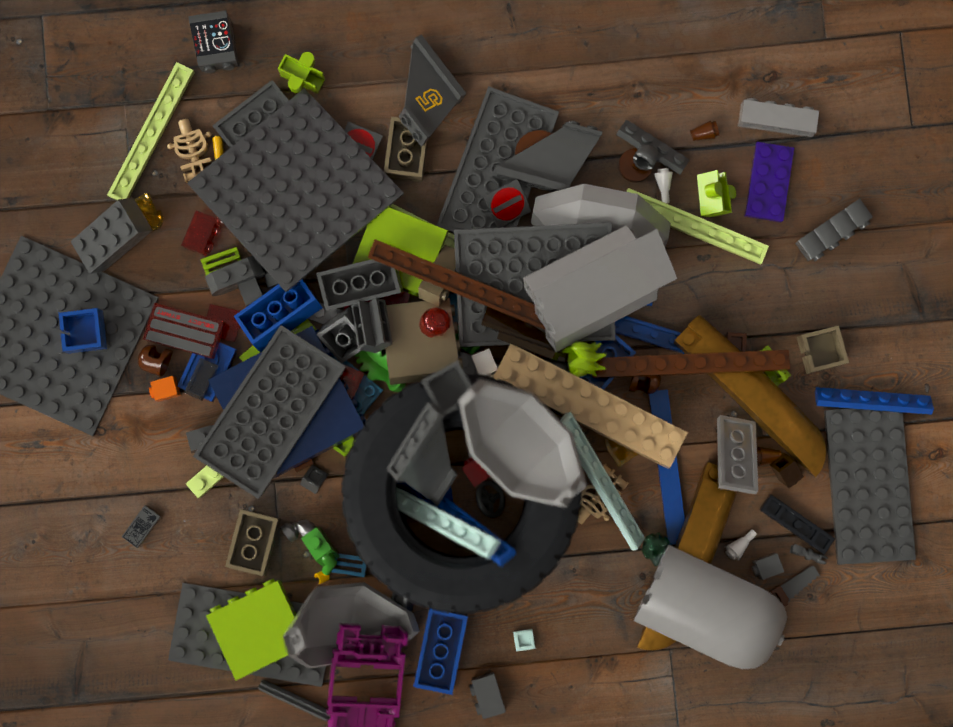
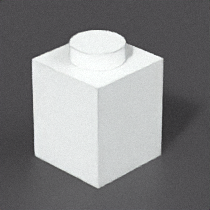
(484, 363)

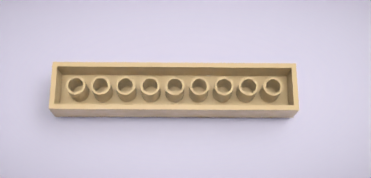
(592, 406)

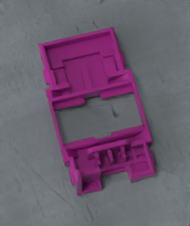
(363, 649)

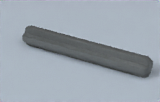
(293, 700)

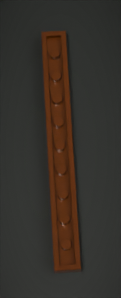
(454, 282)
(693, 364)

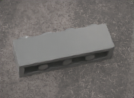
(778, 118)

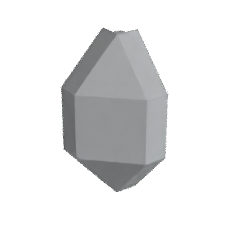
(599, 205)
(521, 443)
(316, 625)

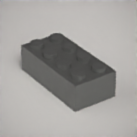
(111, 235)
(358, 282)

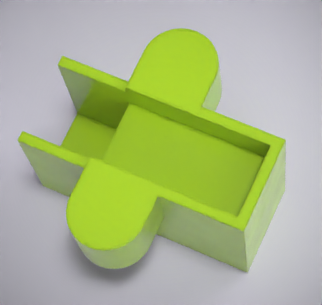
(301, 73)
(715, 194)

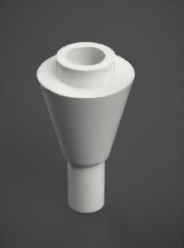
(663, 180)
(737, 548)

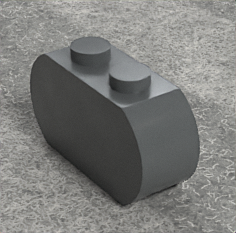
(228, 277)

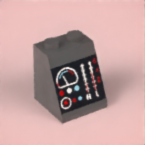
(214, 41)

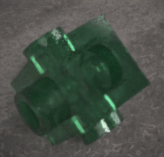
(654, 547)

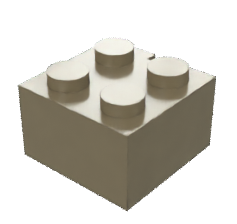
(822, 349)

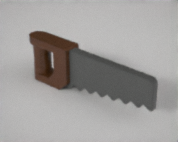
(794, 585)

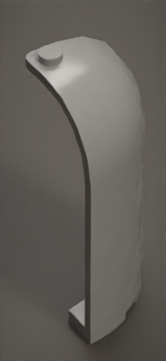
(712, 611)

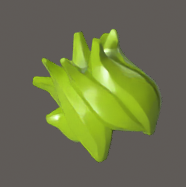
(583, 358)

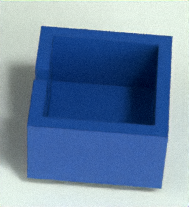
(85, 330)

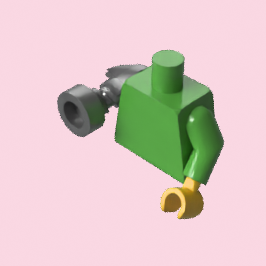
(316, 543)

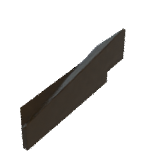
(521, 334)

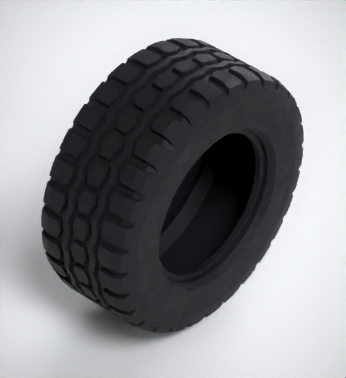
(408, 564)

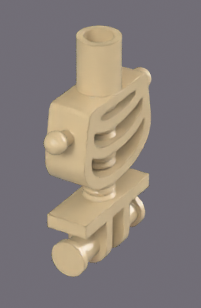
(189, 138)
(586, 510)

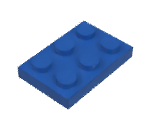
(223, 358)

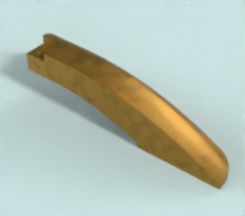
(760, 398)
(698, 535)

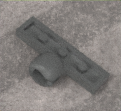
(651, 149)

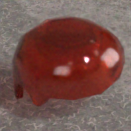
(434, 322)

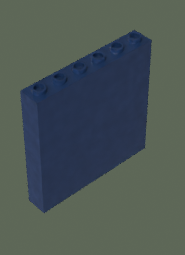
(332, 424)

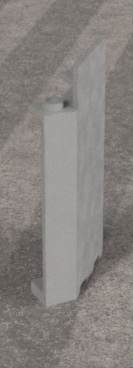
(598, 284)

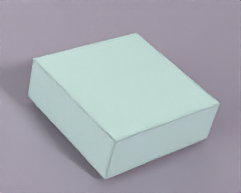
(524, 640)

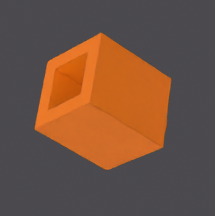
(164, 389)

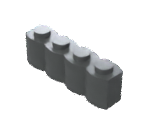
(834, 229)

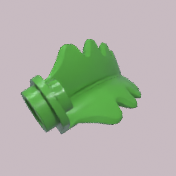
(377, 368)

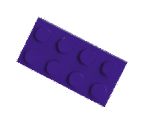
(769, 182)

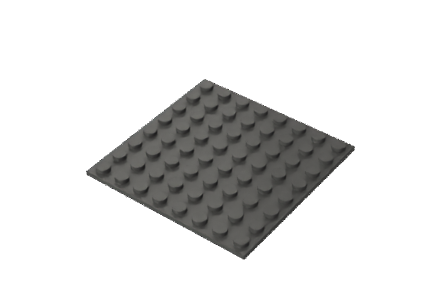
(295, 189)
(32, 363)

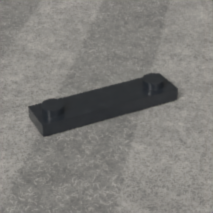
(797, 524)

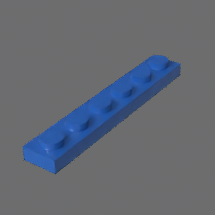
(873, 400)

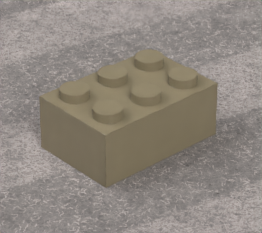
(404, 155)
(253, 542)

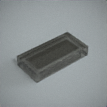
(199, 381)

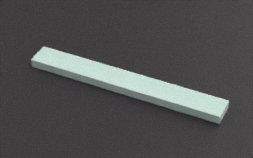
(604, 485)
(446, 524)

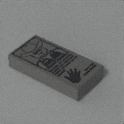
(141, 526)

